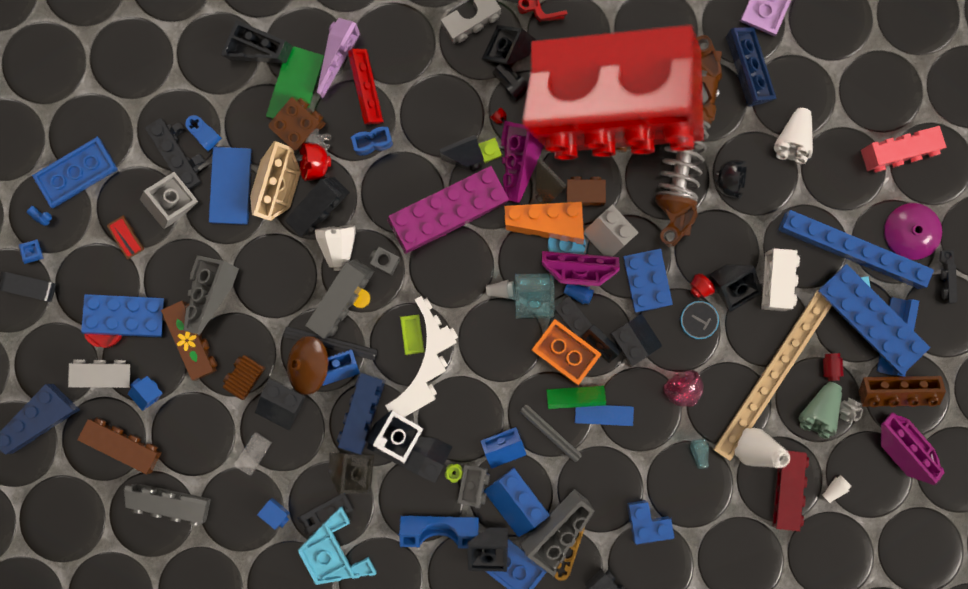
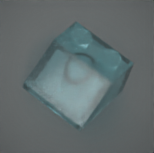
(534, 295)

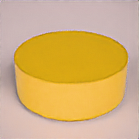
(363, 299)

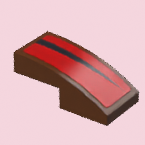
(125, 237)

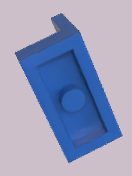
(503, 447)

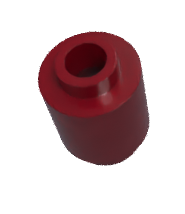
(833, 366)

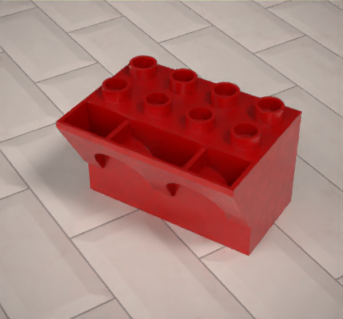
(616, 92)

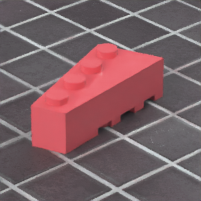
(904, 148)

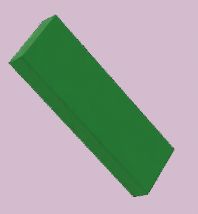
(576, 397)

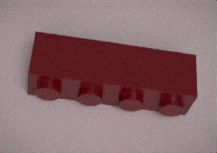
(789, 493)

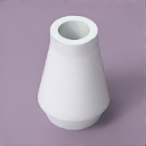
(837, 488)

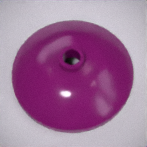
(901, 233)

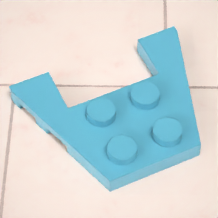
(325, 557)

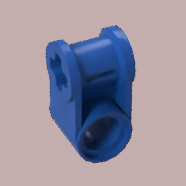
(205, 135)

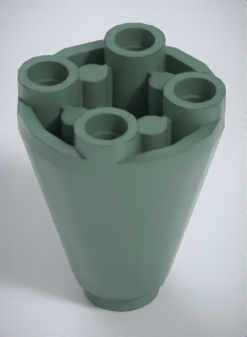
(823, 411)

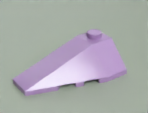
(340, 40)

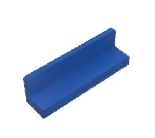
(907, 312)

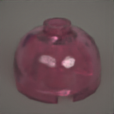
(685, 390)

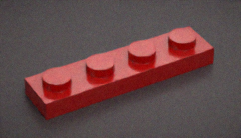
(365, 86)

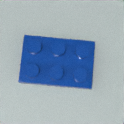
(647, 280)
(521, 570)

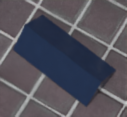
(750, 66)

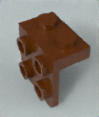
(296, 122)

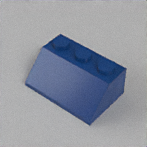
(516, 502)

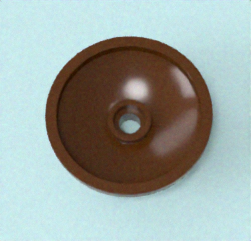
(307, 365)

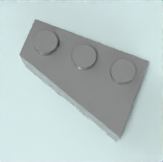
(99, 374)

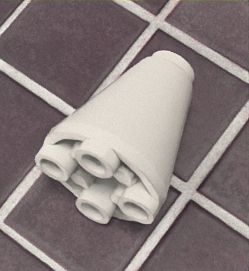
(796, 138)
(760, 450)

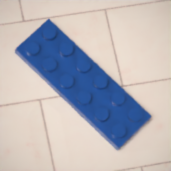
(873, 319)

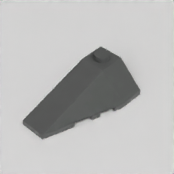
(210, 285)

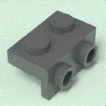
(473, 486)

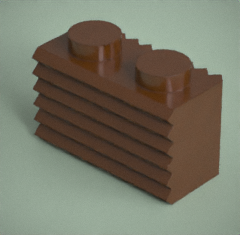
(243, 376)

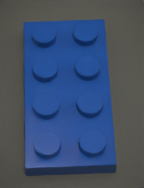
(122, 315)

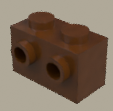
(589, 192)

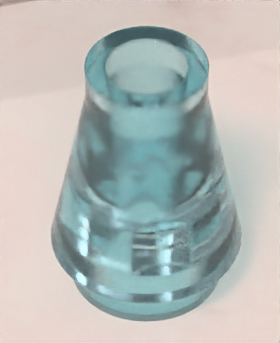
(700, 451)

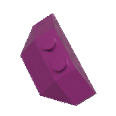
(580, 268)
(910, 449)

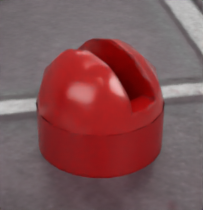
(497, 115)

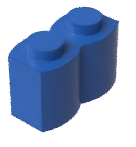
(377, 139)

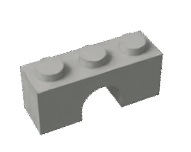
(459, 27)

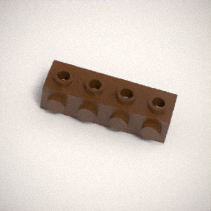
(902, 391)

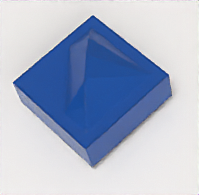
(31, 251)

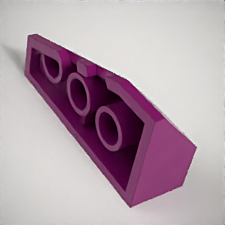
(520, 158)

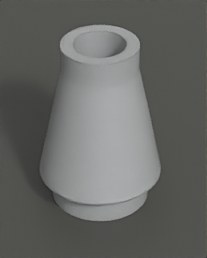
(501, 289)

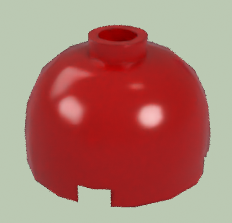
(314, 161)

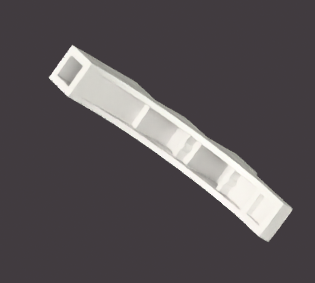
(438, 340)

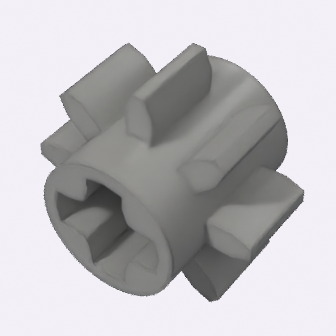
(850, 410)

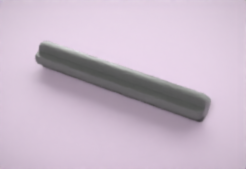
(548, 431)

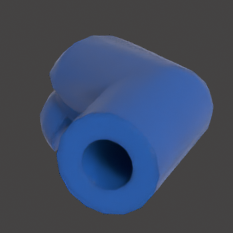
(42, 218)

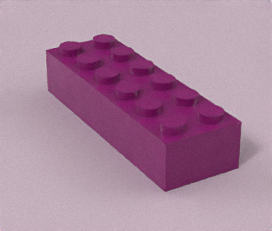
(447, 209)

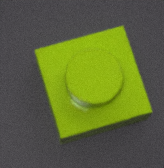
(490, 150)

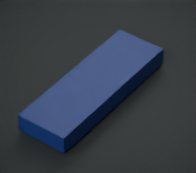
(605, 415)

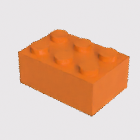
(566, 352)

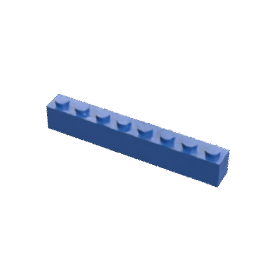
(855, 249)

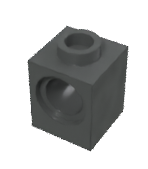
(390, 266)

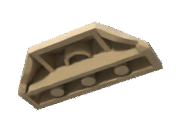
(275, 182)

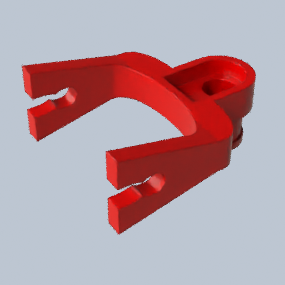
(534, 5)

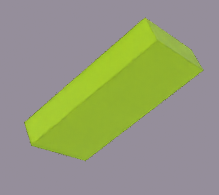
(412, 334)

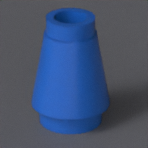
(579, 292)

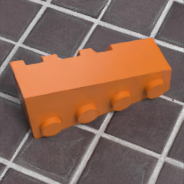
(549, 220)

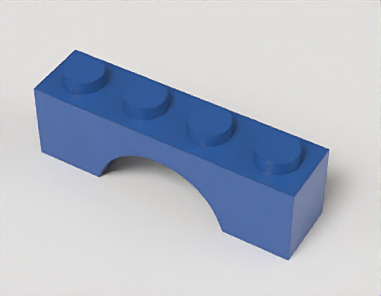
(419, 528)

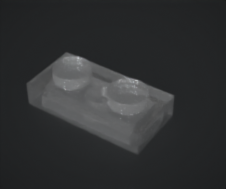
(253, 453)

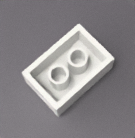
(780, 280)

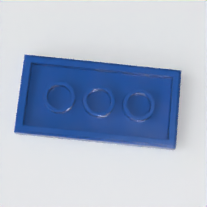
(75, 172)
(230, 185)

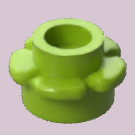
(453, 478)

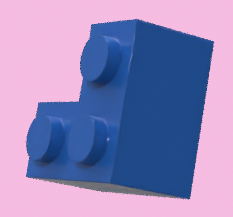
(647, 529)

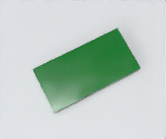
(296, 79)

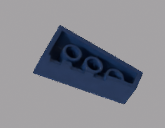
(361, 413)
(37, 417)

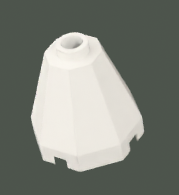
(336, 244)

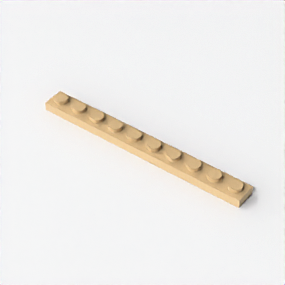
(773, 375)

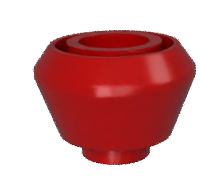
(701, 286)

